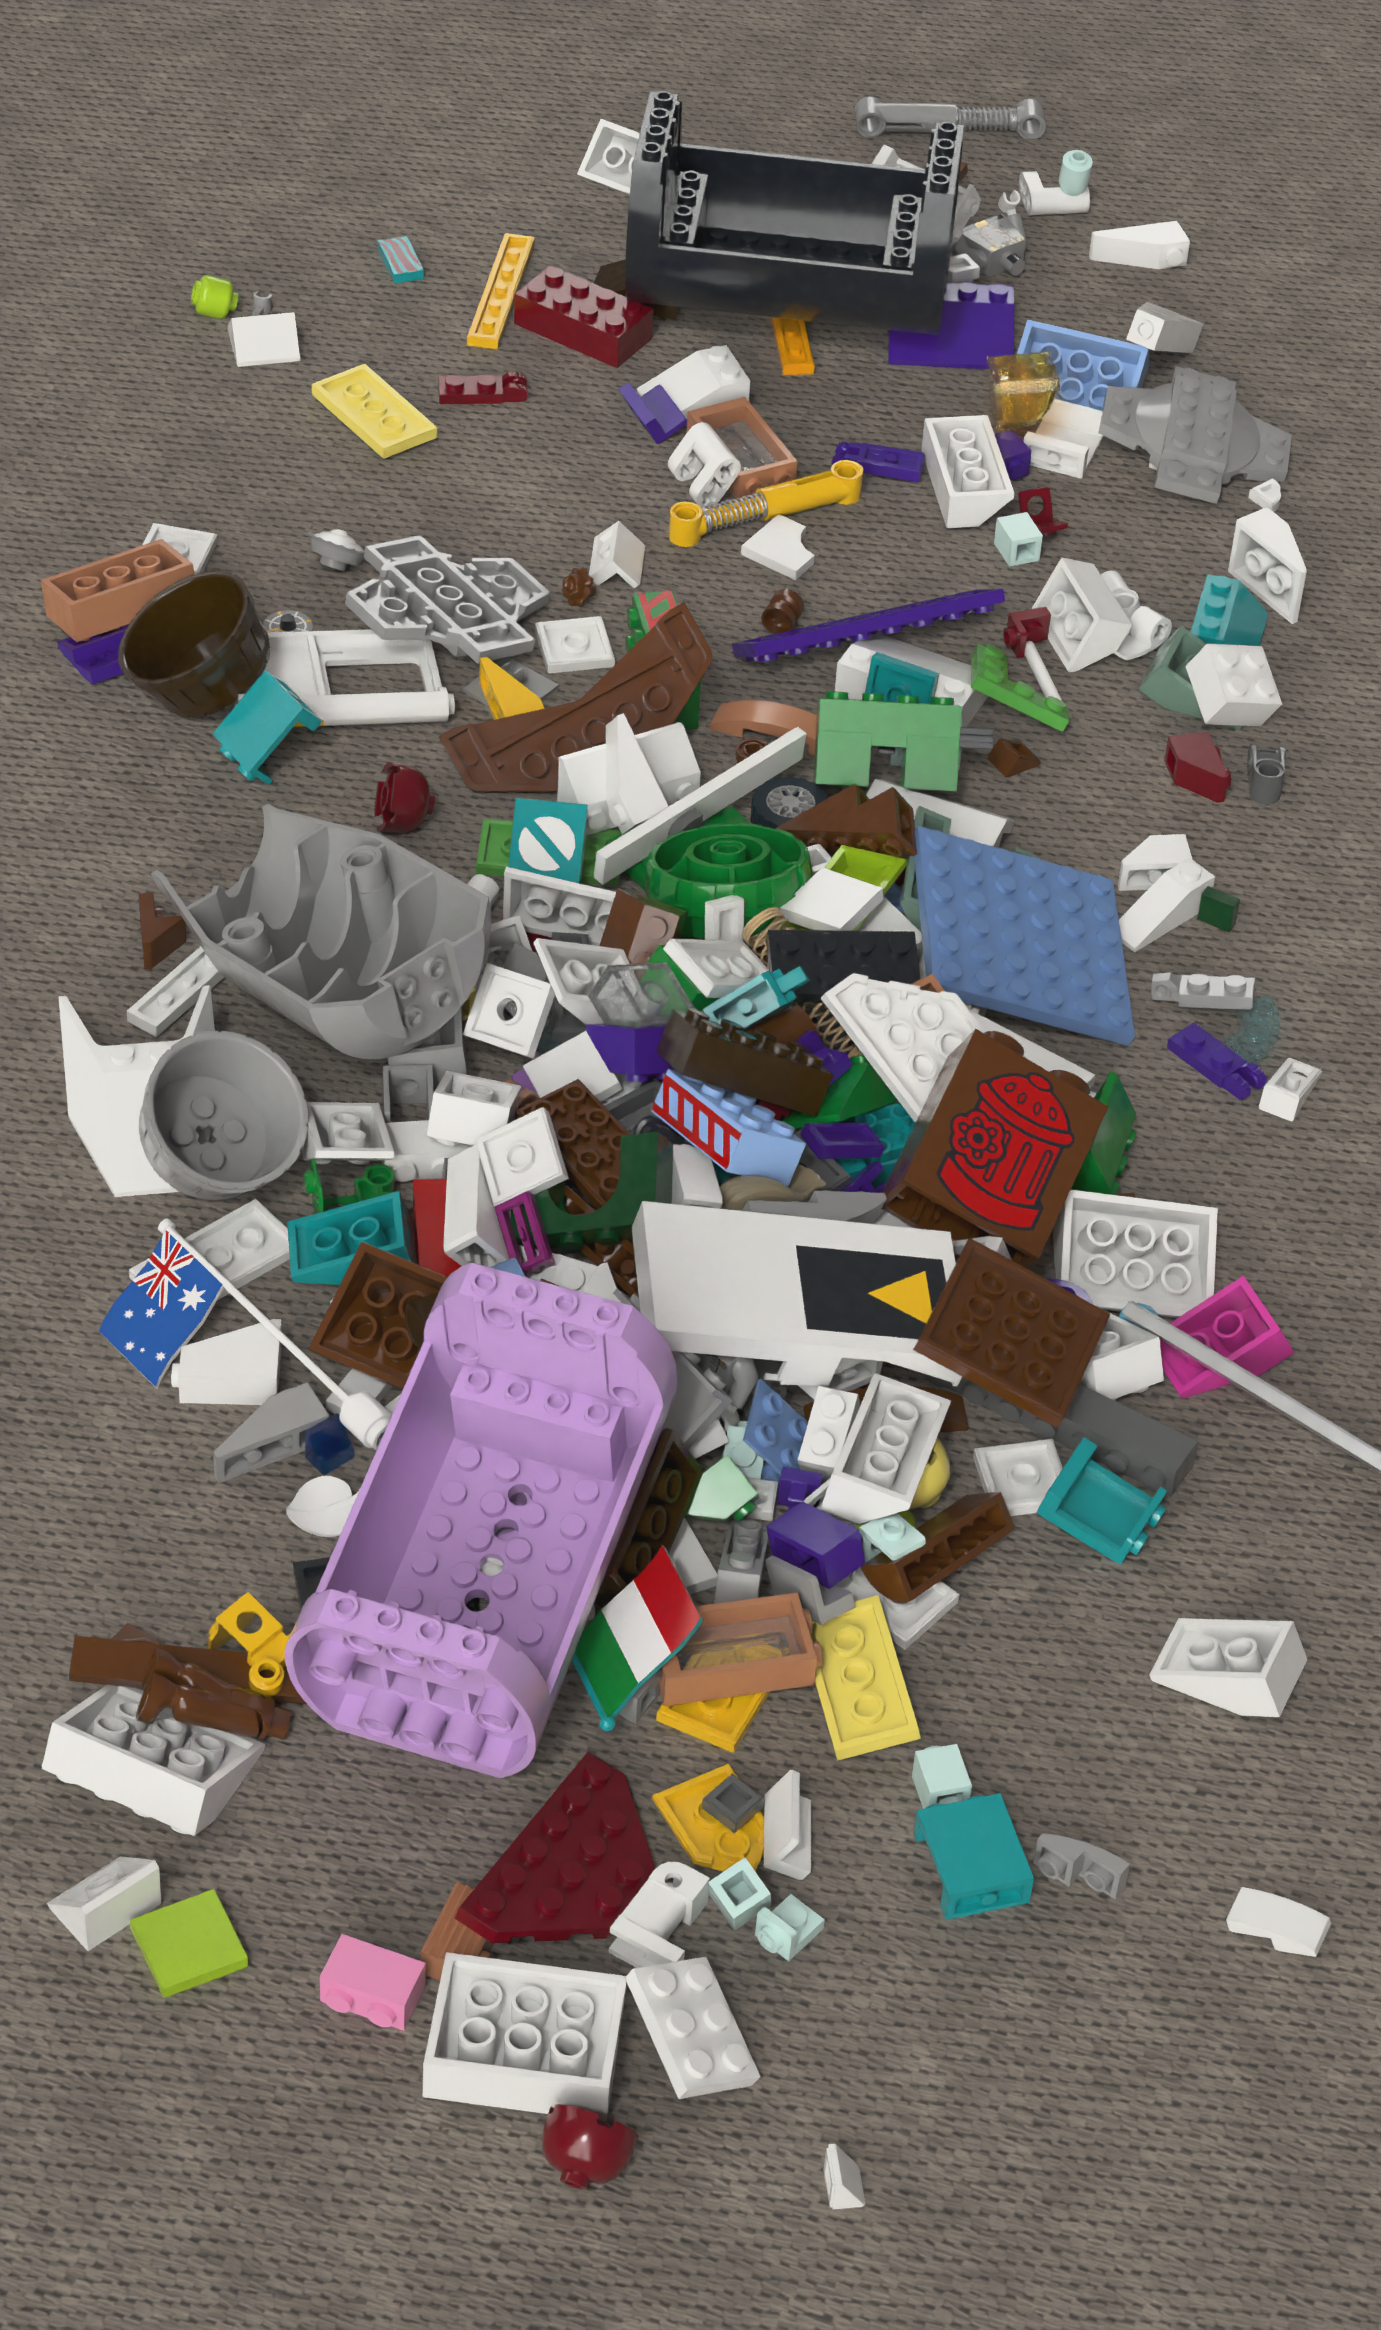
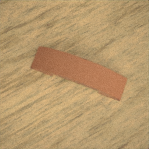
(764, 717)

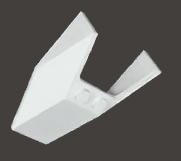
(107, 1094)

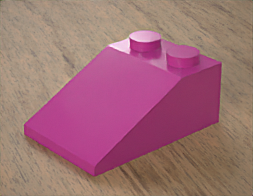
(1235, 1327)

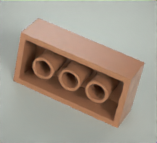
(111, 589)

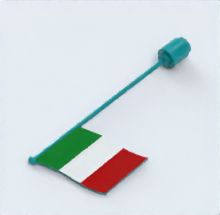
(635, 1637)

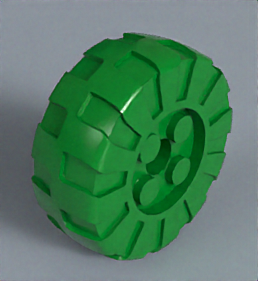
(726, 861)

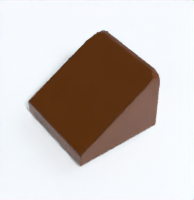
(1012, 757)

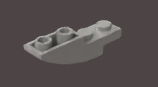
(826, 1204)

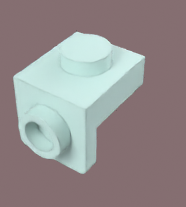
(741, 1454)

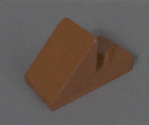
(159, 933)

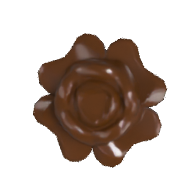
(578, 587)

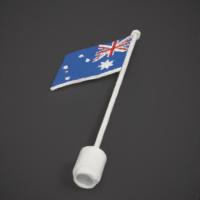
(172, 1302)

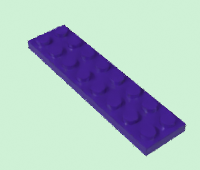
(862, 626)

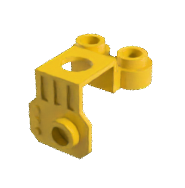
(264, 1647)

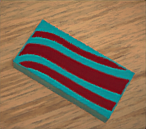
(400, 259)

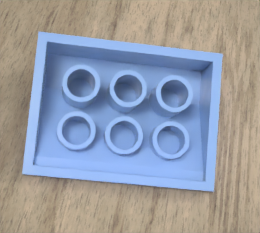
(1087, 362)

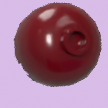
(403, 798)
(585, 2147)

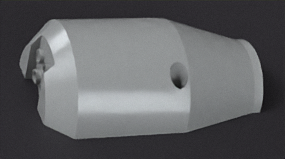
(344, 934)

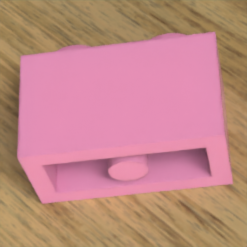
(372, 1982)

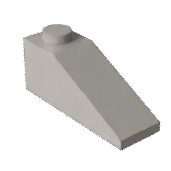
(270, 1433)

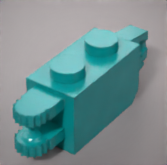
(758, 998)

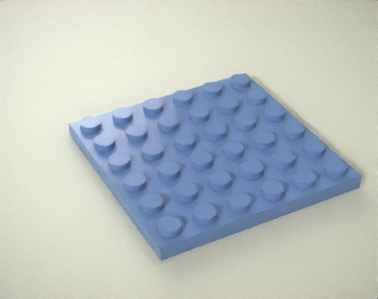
(1022, 936)

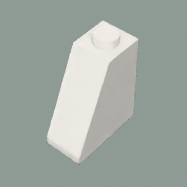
(694, 1178)
(230, 1367)

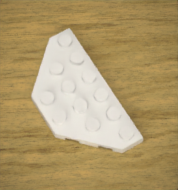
(901, 1032)

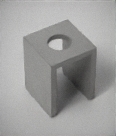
(393, 1095)

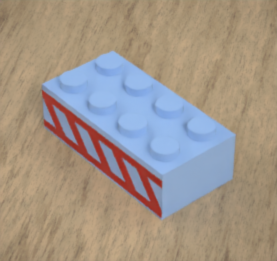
(729, 1128)

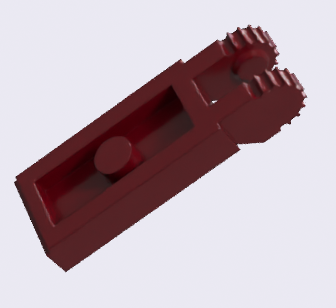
(482, 388)

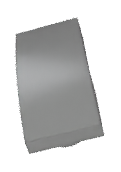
(1069, 1858)

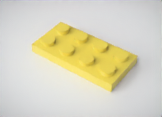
(374, 411)
(862, 1682)

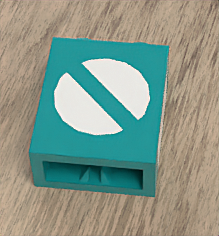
(549, 838)

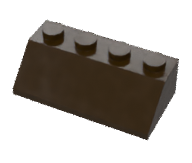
(654, 1513)

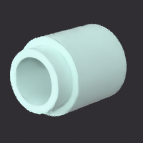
(1075, 172)

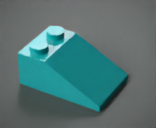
(327, 1241)

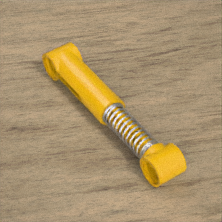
(837, 485)

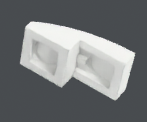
(1288, 1923)

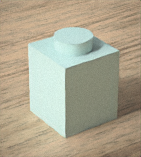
(1018, 539)
(940, 1775)
(739, 1893)

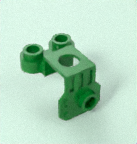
(376, 1181)

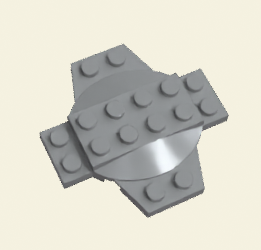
(1195, 434)
(463, 607)

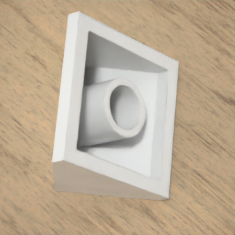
(264, 339)
(109, 1899)

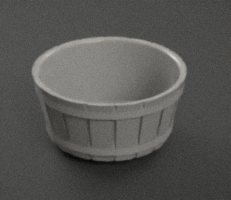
(238, 1093)

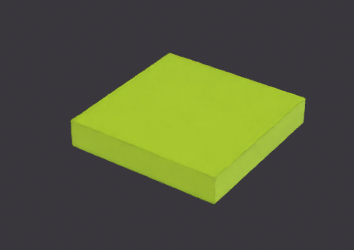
(188, 1943)

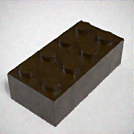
(744, 1061)

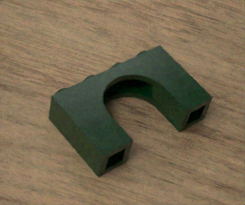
(644, 1176)

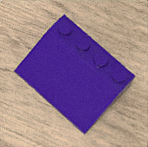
(973, 327)

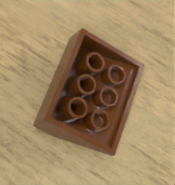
(367, 1315)

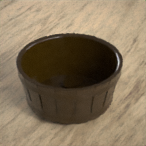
(196, 644)

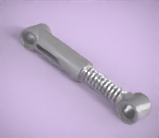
(923, 117)

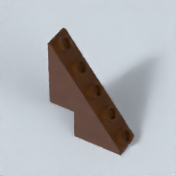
(854, 820)

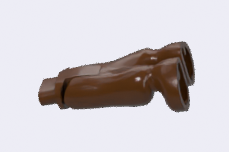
(207, 1700)

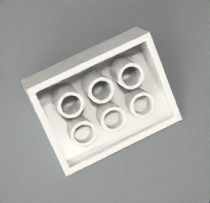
(953, 678)
(1136, 1251)
(155, 1768)
(523, 2035)

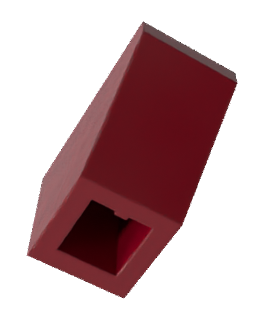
(1197, 765)

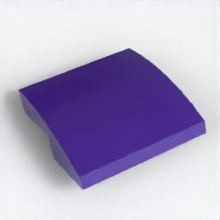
(97, 657)

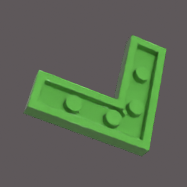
(990, 677)

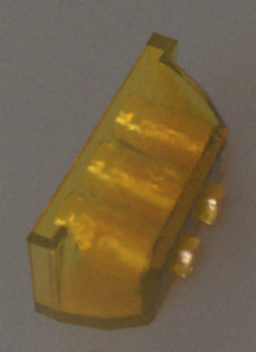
(1021, 388)

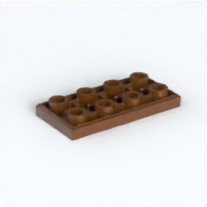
(586, 1137)

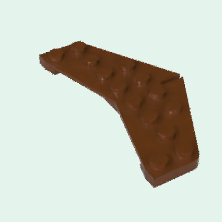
(645, 685)

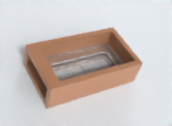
(752, 441)
(744, 1651)

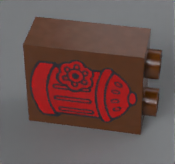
(995, 1147)

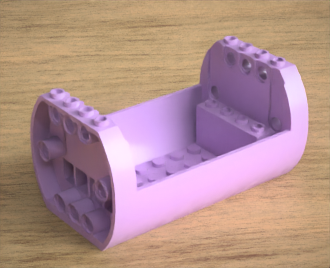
(504, 1399)

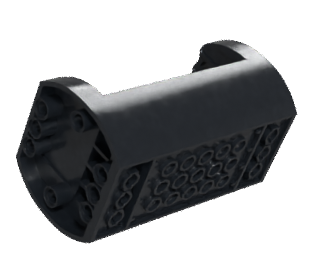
(790, 230)

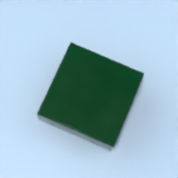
(1218, 909)

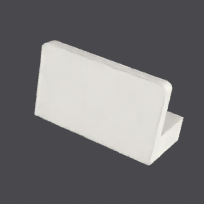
(617, 552)
(787, 1828)

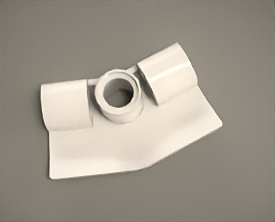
(1148, 627)

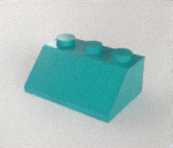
(1228, 614)

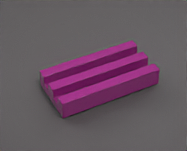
(545, 1255)

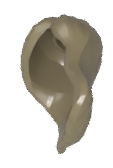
(755, 1187)

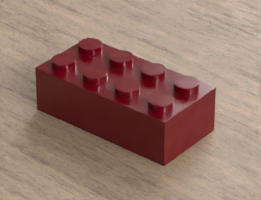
(583, 316)

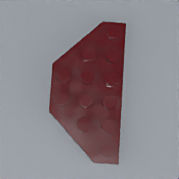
(568, 1866)

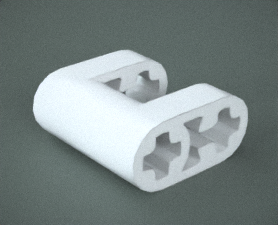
(1049, 200)
(708, 451)

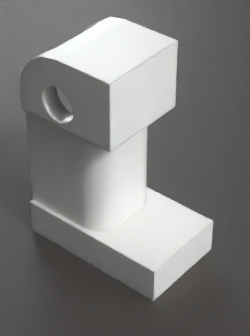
(656, 1913)

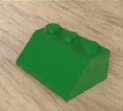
(1114, 1136)

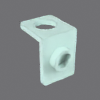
(891, 1536)

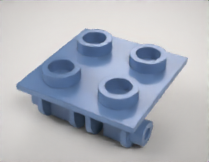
(774, 1431)

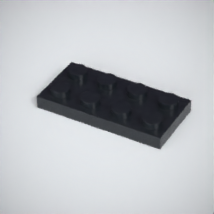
(835, 955)

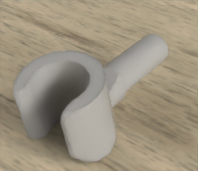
(261, 305)

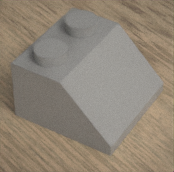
(443, 1051)

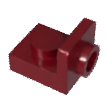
(1024, 627)

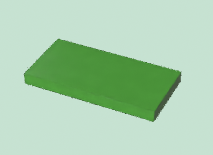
(496, 842)

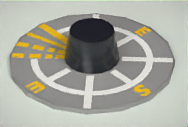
(288, 622)

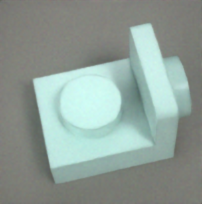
(787, 1927)

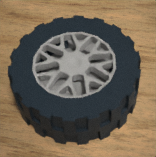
(783, 799)

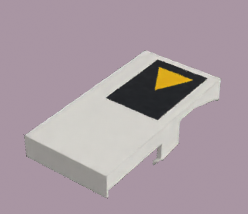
(789, 1288)

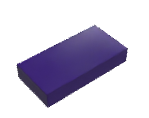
(842, 1140)

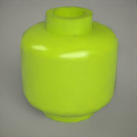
(213, 297)

